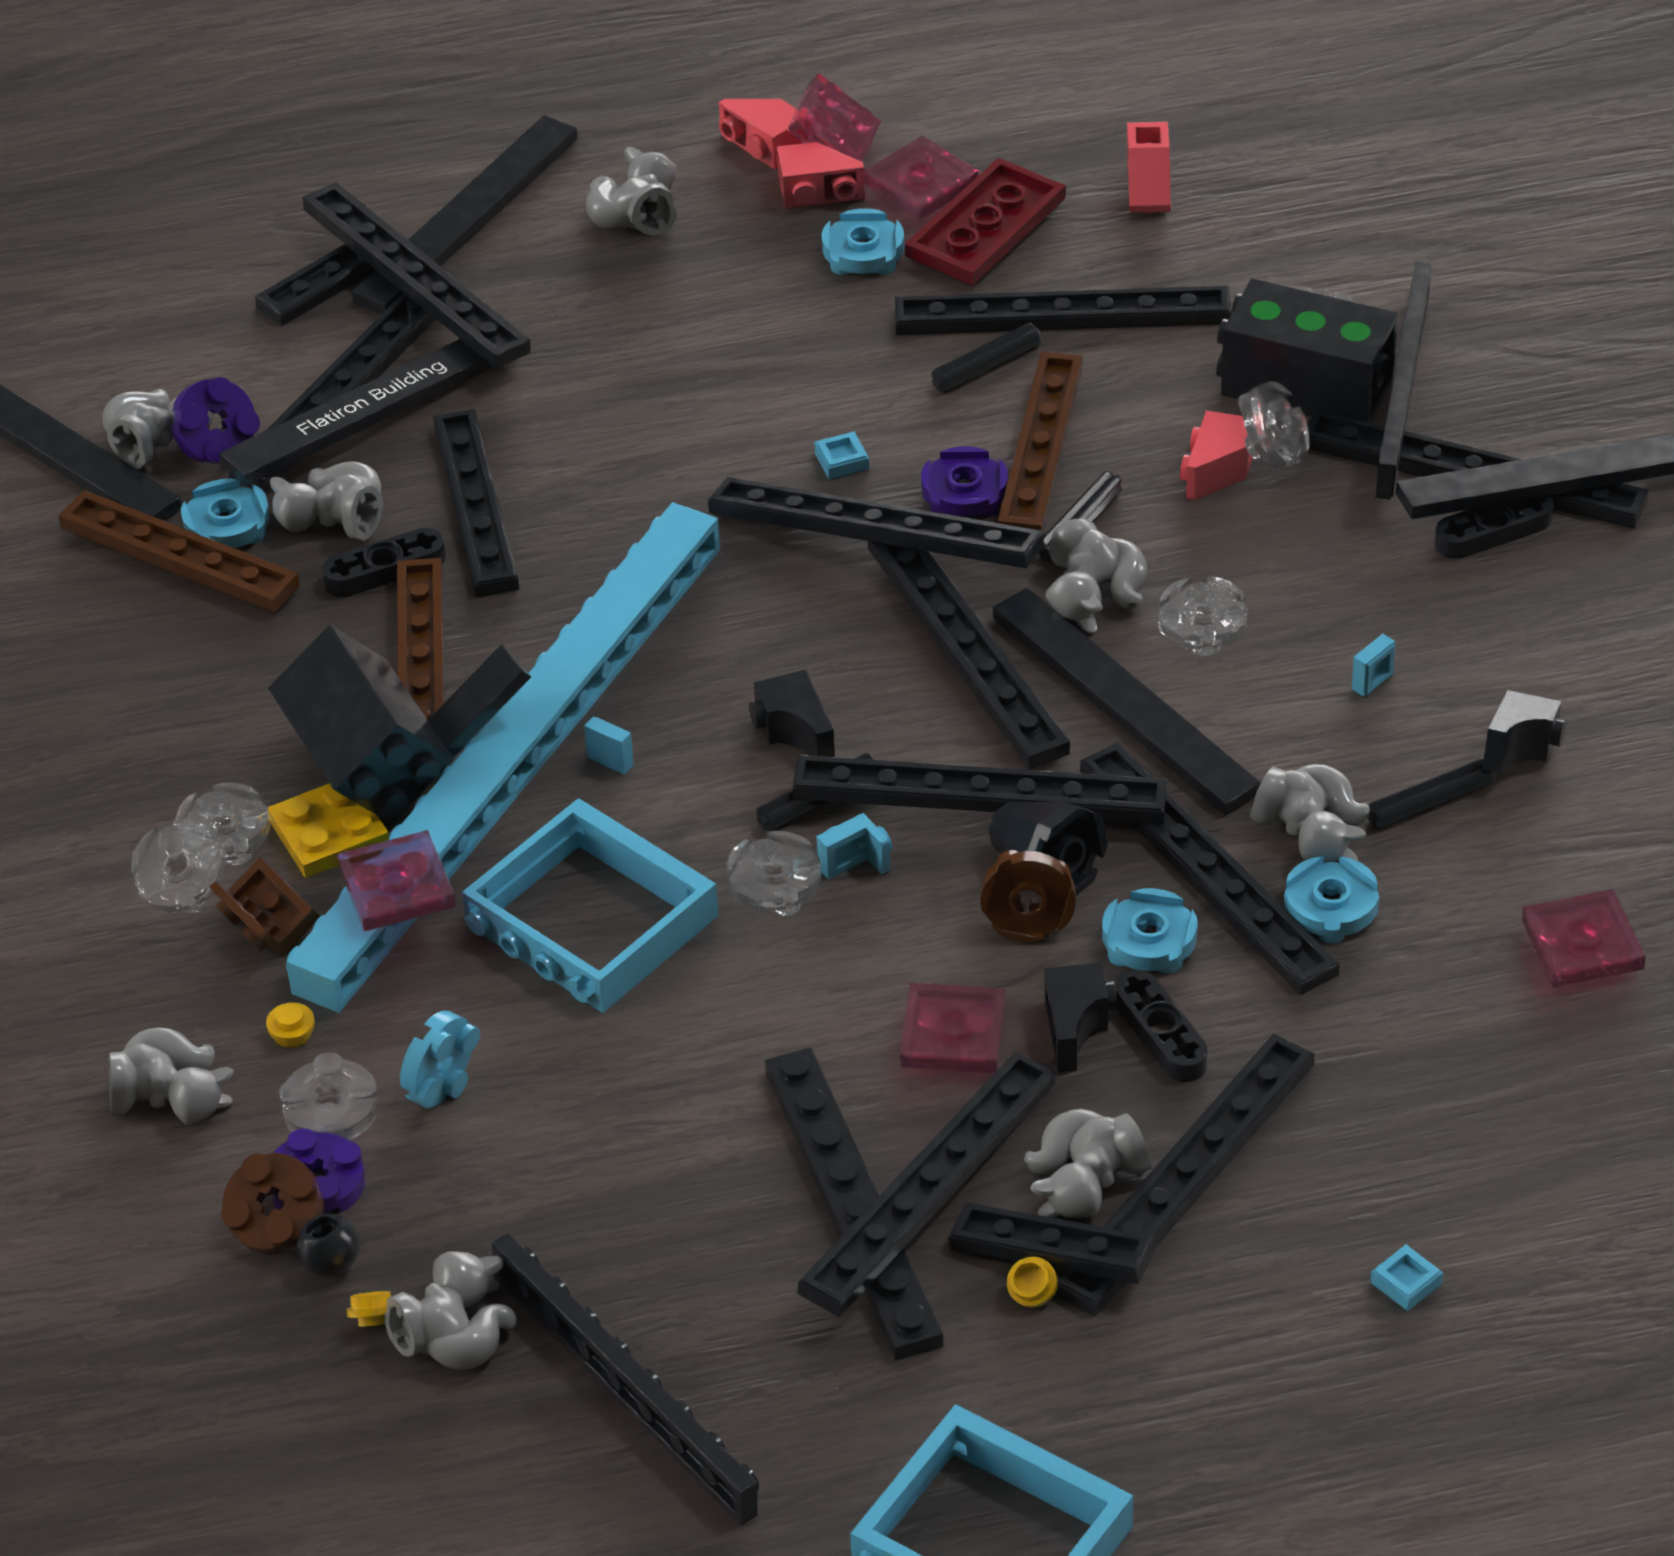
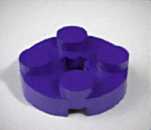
(191, 419)
(979, 497)
(336, 1158)

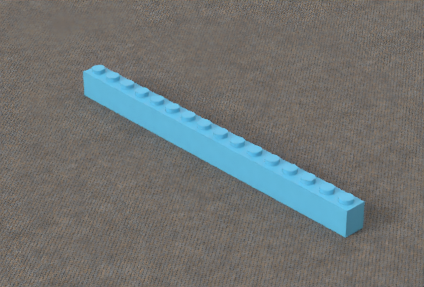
(518, 739)

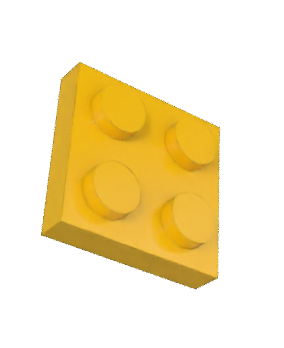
(323, 825)

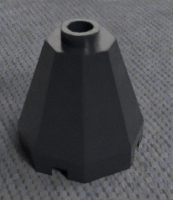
(1052, 829)

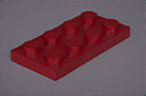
(985, 221)

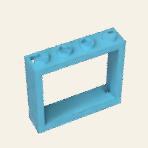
(622, 850)
(1012, 1460)

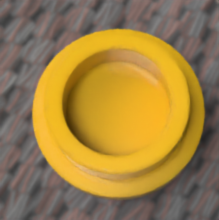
(290, 1024)
(1032, 1282)
(369, 1307)

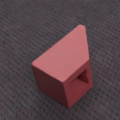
(758, 126)
(1148, 167)
(818, 175)
(1216, 455)

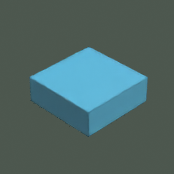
(841, 455)
(1373, 665)
(609, 745)
(1406, 1277)

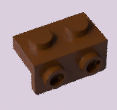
(267, 906)

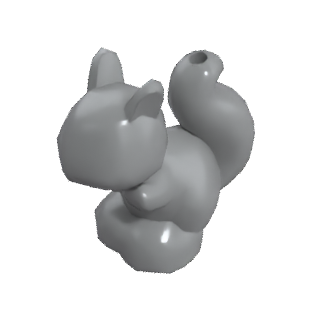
(641, 201)
(138, 423)
(340, 494)
(1092, 561)
(1301, 801)
(166, 1066)
(1098, 1151)
(439, 1322)

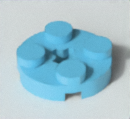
(848, 255)
(246, 510)
(1328, 917)
(1143, 951)
(439, 1061)

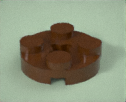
(1021, 872)
(260, 1178)

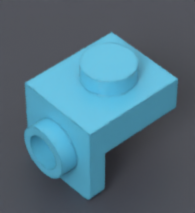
(852, 844)

